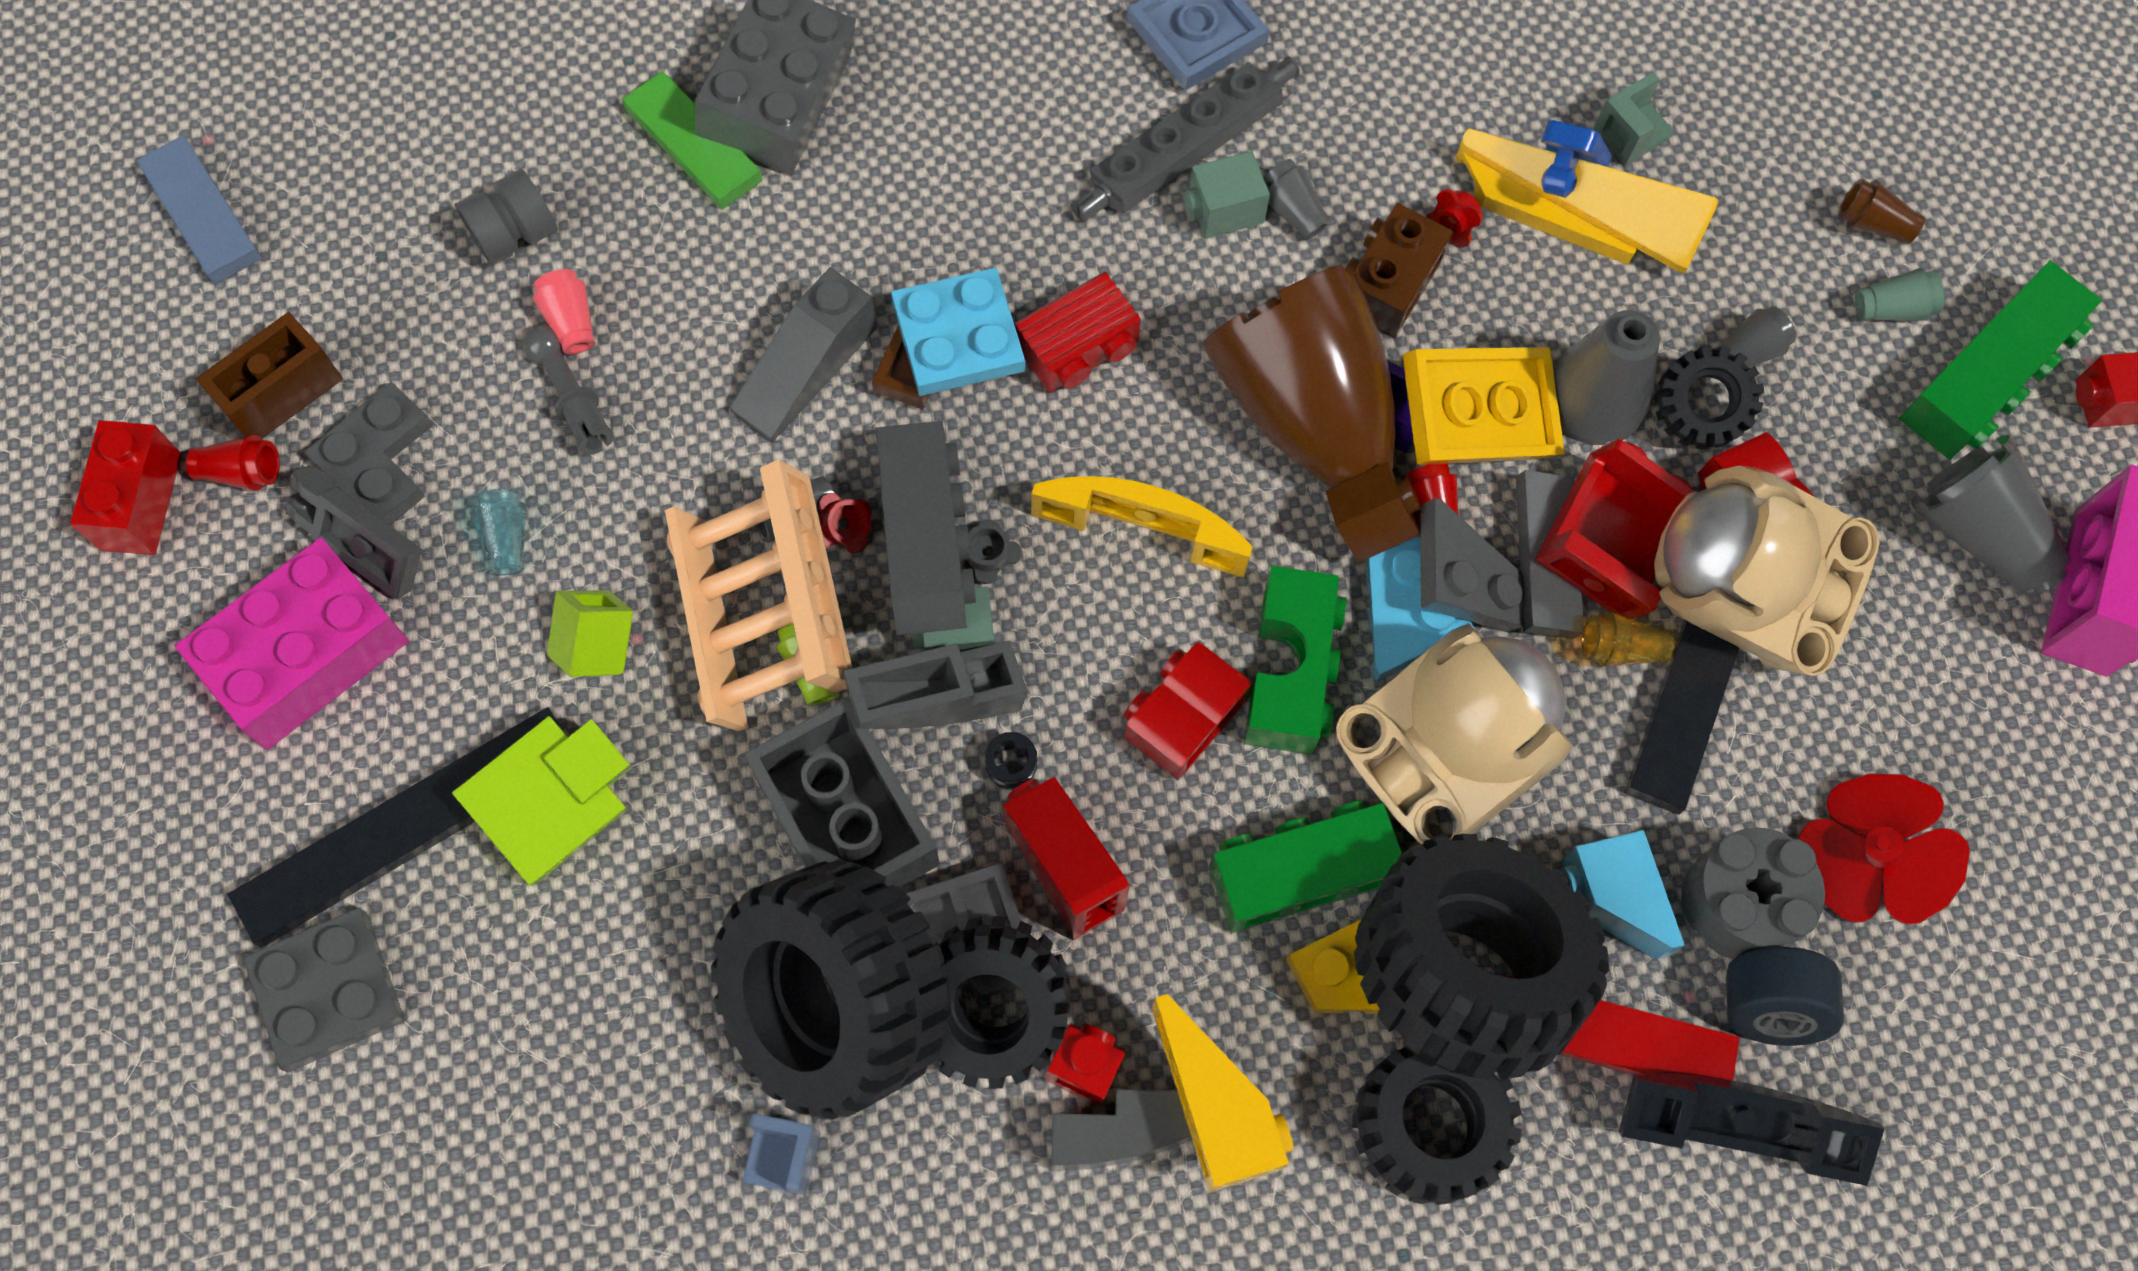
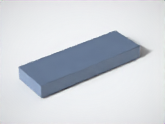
(199, 209)

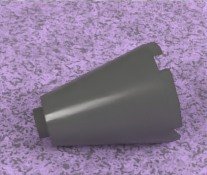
(1608, 379)
(1998, 517)

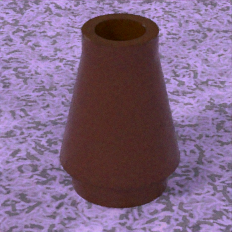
(1880, 212)

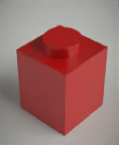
(2110, 390)

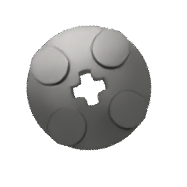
(1782, 898)

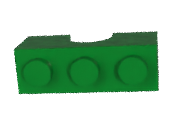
(1290, 708)

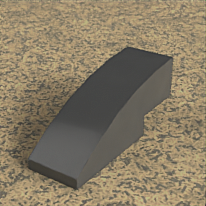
(937, 687)
(1141, 1127)

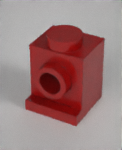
(1086, 1062)

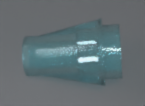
(501, 529)

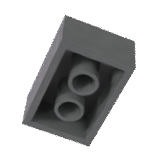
(774, 79)
(842, 797)

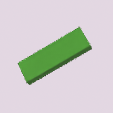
(670, 120)

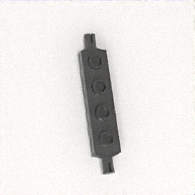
(1185, 138)

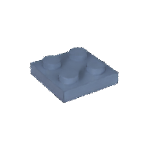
(1197, 35)

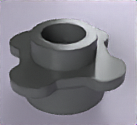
(1005, 552)

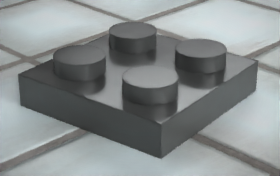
(323, 989)

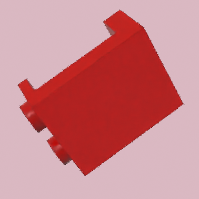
(1613, 528)

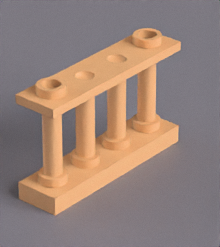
(808, 603)

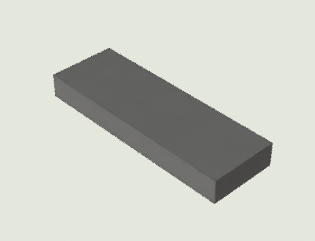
(1549, 601)

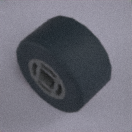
(1784, 996)

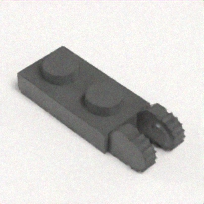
(353, 532)

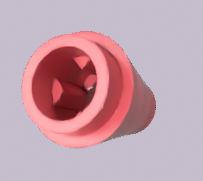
(565, 309)

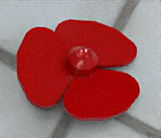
(1867, 838)

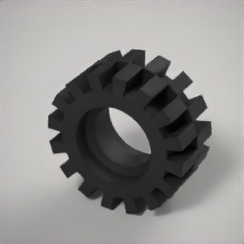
(1730, 371)

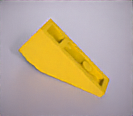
(1223, 1109)

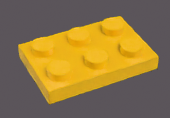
(1483, 405)

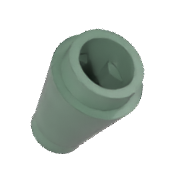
(1902, 297)

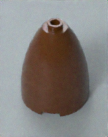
(1313, 375)

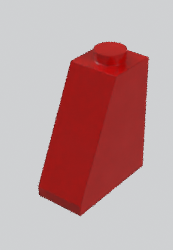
(1065, 856)

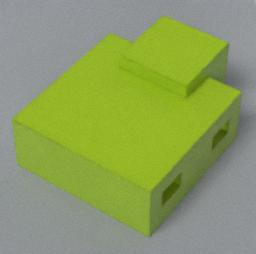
(546, 796)

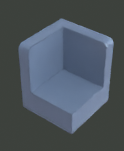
(781, 1154)

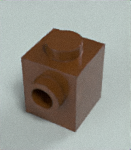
(1374, 511)

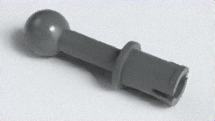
(576, 403)

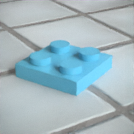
(958, 331)

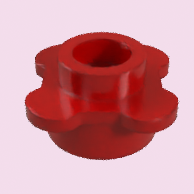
(1459, 213)
(857, 515)

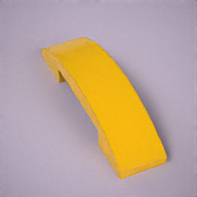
(1073, 498)

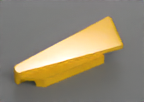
(1604, 213)

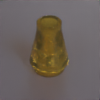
(1623, 641)

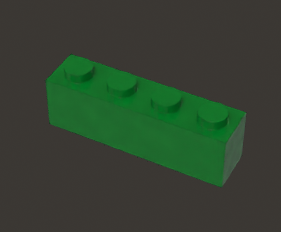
(2000, 360)

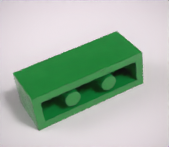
(1304, 865)

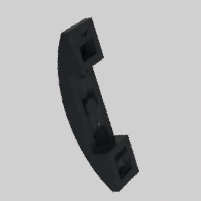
(1752, 1120)

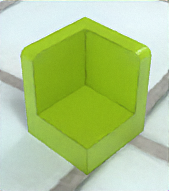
(589, 633)

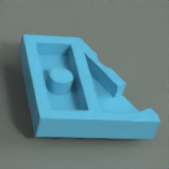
(1396, 618)

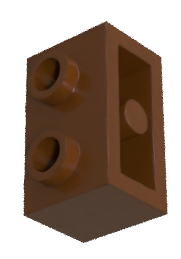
(1399, 264)
(270, 377)

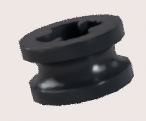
(1022, 747)

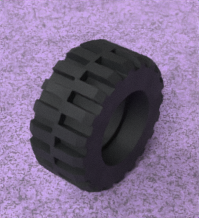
(881, 972)
(1446, 1000)

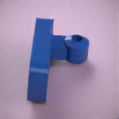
(1570, 144)

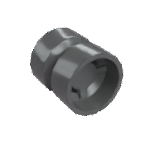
(507, 216)

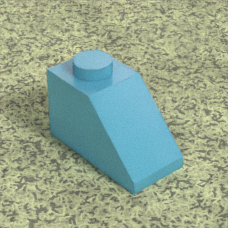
(1625, 892)

